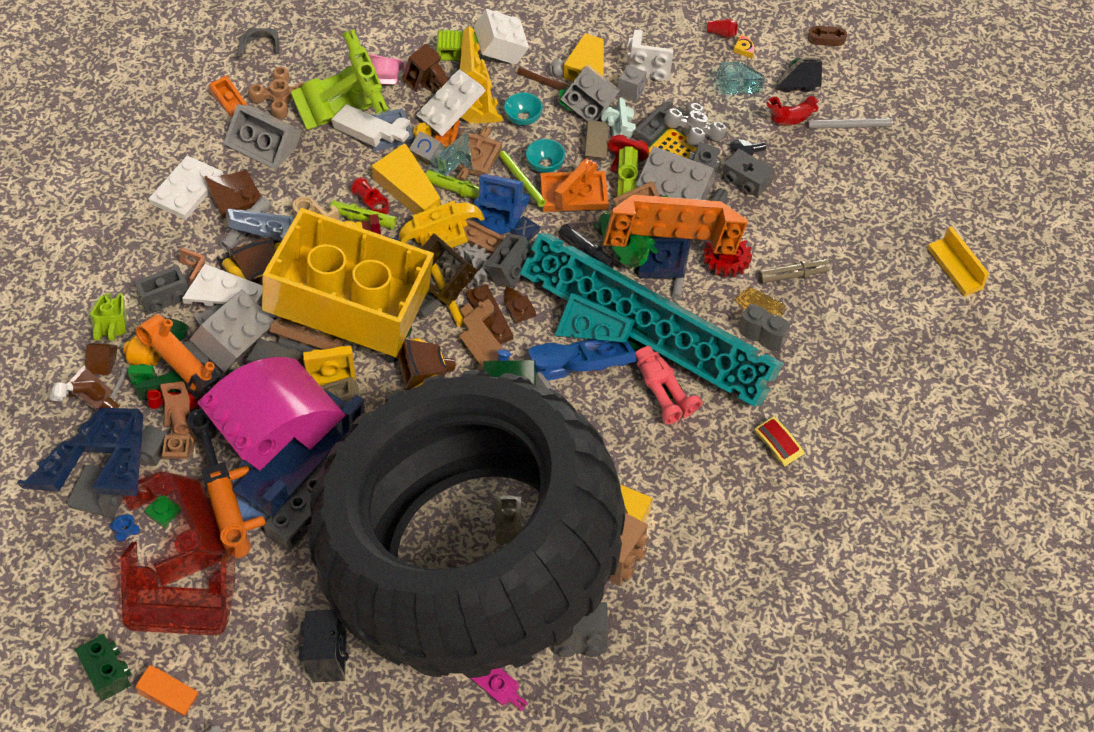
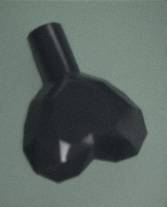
(747, 146)

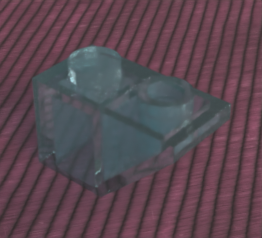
(739, 78)

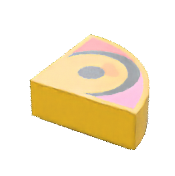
(744, 47)

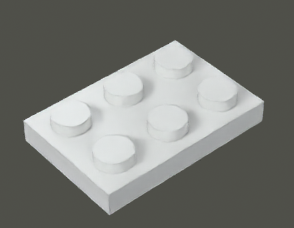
(450, 102)
(184, 188)

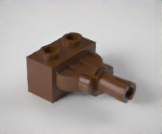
(424, 70)

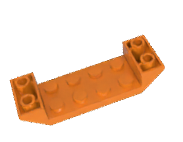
(677, 220)

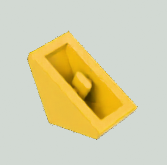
(636, 503)

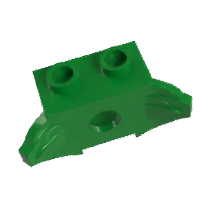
(636, 252)

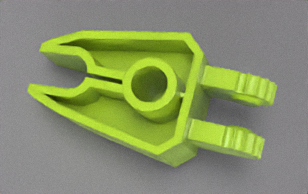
(109, 317)

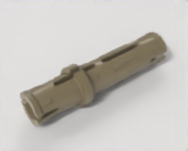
(819, 266)

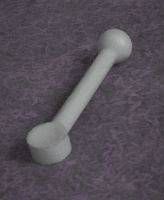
(124, 372)

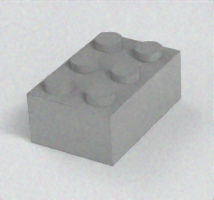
(677, 175)
(232, 330)

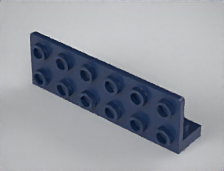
(295, 463)

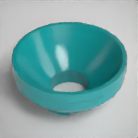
(523, 103)
(548, 150)

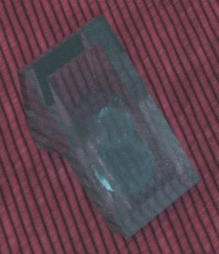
(457, 153)

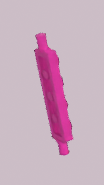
(501, 688)

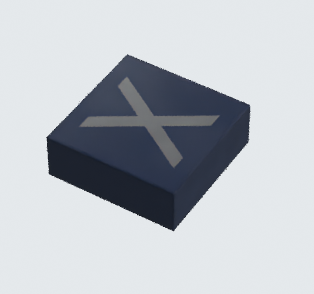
(526, 228)

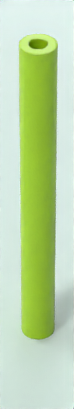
(532, 191)

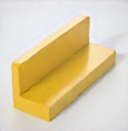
(959, 262)

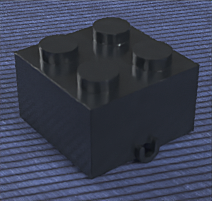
(323, 646)

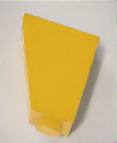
(587, 52)

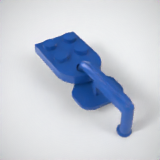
(560, 360)

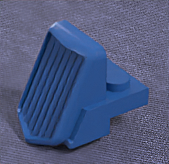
(500, 202)

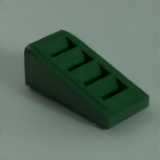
(154, 384)

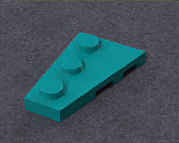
(593, 321)

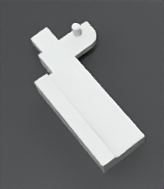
(369, 128)

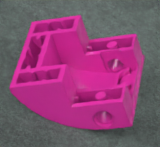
(268, 406)

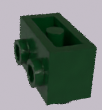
(103, 667)

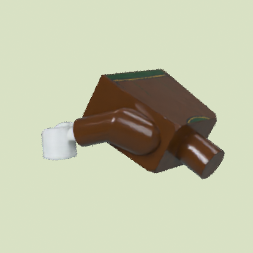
(87, 389)

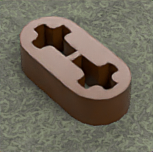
(827, 36)

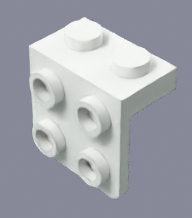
(653, 60)

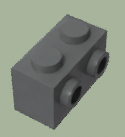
(508, 260)
(161, 289)

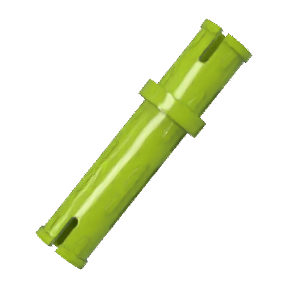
(464, 188)
(387, 220)

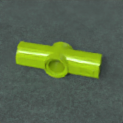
(627, 170)

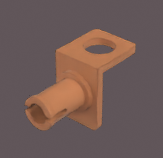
(198, 265)
(176, 407)

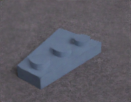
(259, 223)

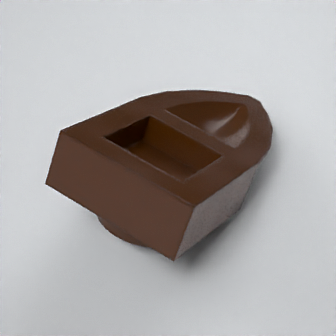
(518, 305)

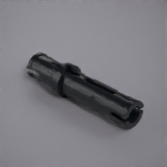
(585, 245)

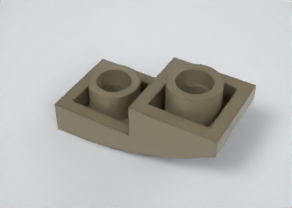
(596, 140)

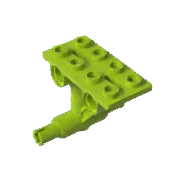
(355, 85)

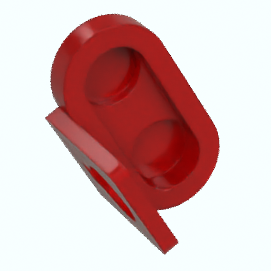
(619, 142)

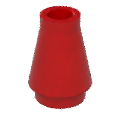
(725, 28)

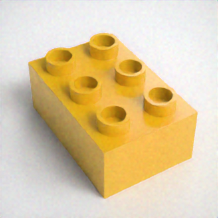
(347, 281)

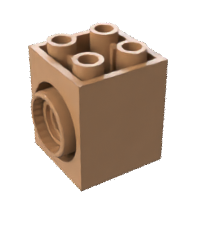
(632, 549)

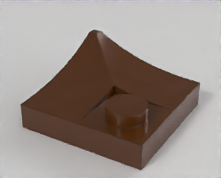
(232, 191)

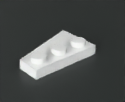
(218, 287)

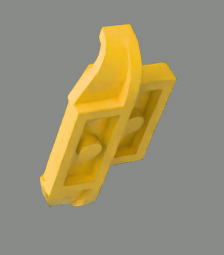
(444, 220)

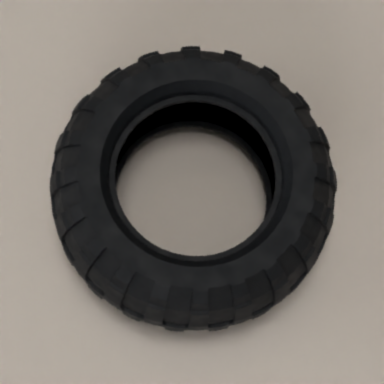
(503, 604)

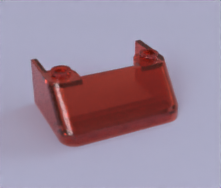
(200, 544)
(175, 609)

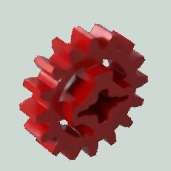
(728, 263)

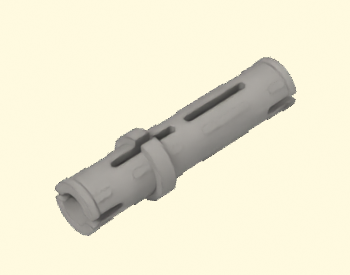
(235, 236)

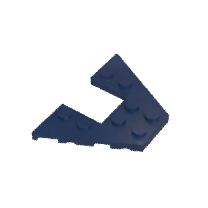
(107, 431)

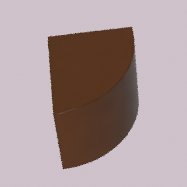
(100, 358)

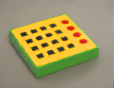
(673, 142)

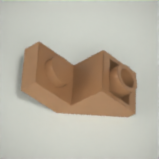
(178, 445)

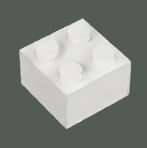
(501, 36)

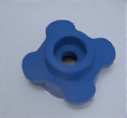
(122, 521)

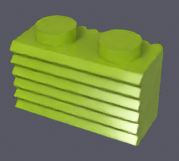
(450, 44)

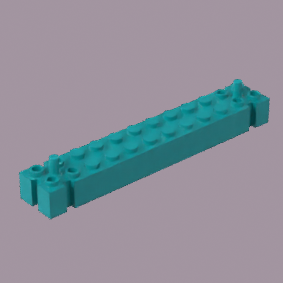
(669, 327)

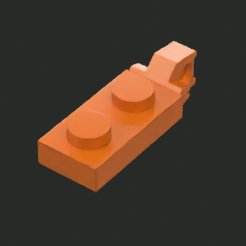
(574, 184)

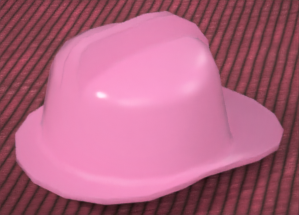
(387, 68)

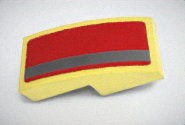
(779, 440)

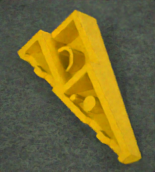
(484, 107)

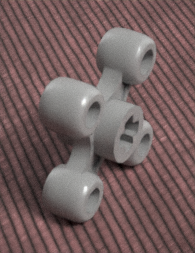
(694, 124)

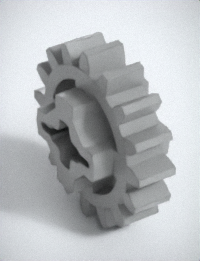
(474, 256)

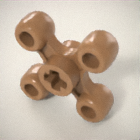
(278, 92)

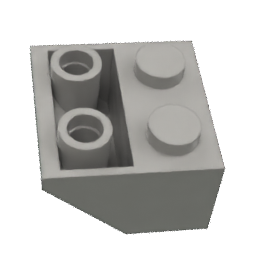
(590, 94)

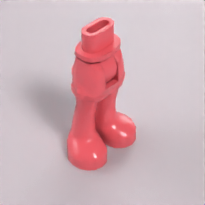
(655, 374)

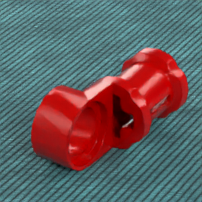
(366, 191)

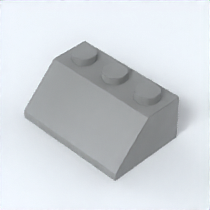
(261, 136)

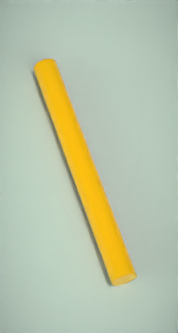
(453, 308)

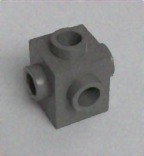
(706, 155)

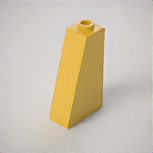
(405, 180)

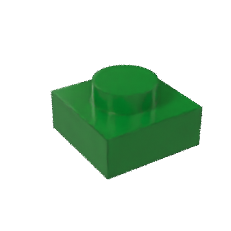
(141, 373)
(162, 511)

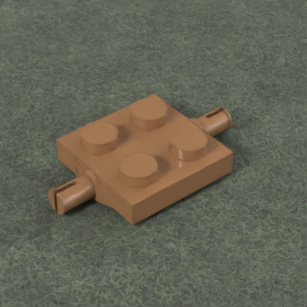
(483, 153)

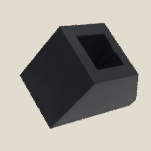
(803, 73)

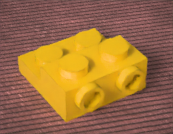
(330, 364)

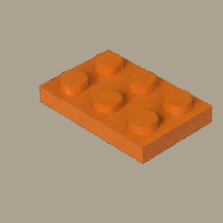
(592, 197)

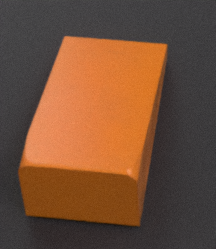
(226, 94)
(166, 690)

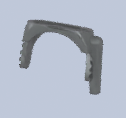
(255, 33)

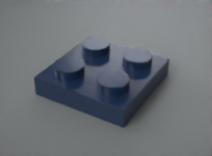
(669, 261)

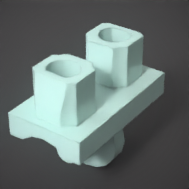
(619, 119)

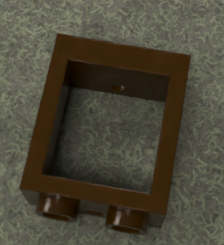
(459, 280)

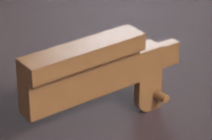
(479, 337)

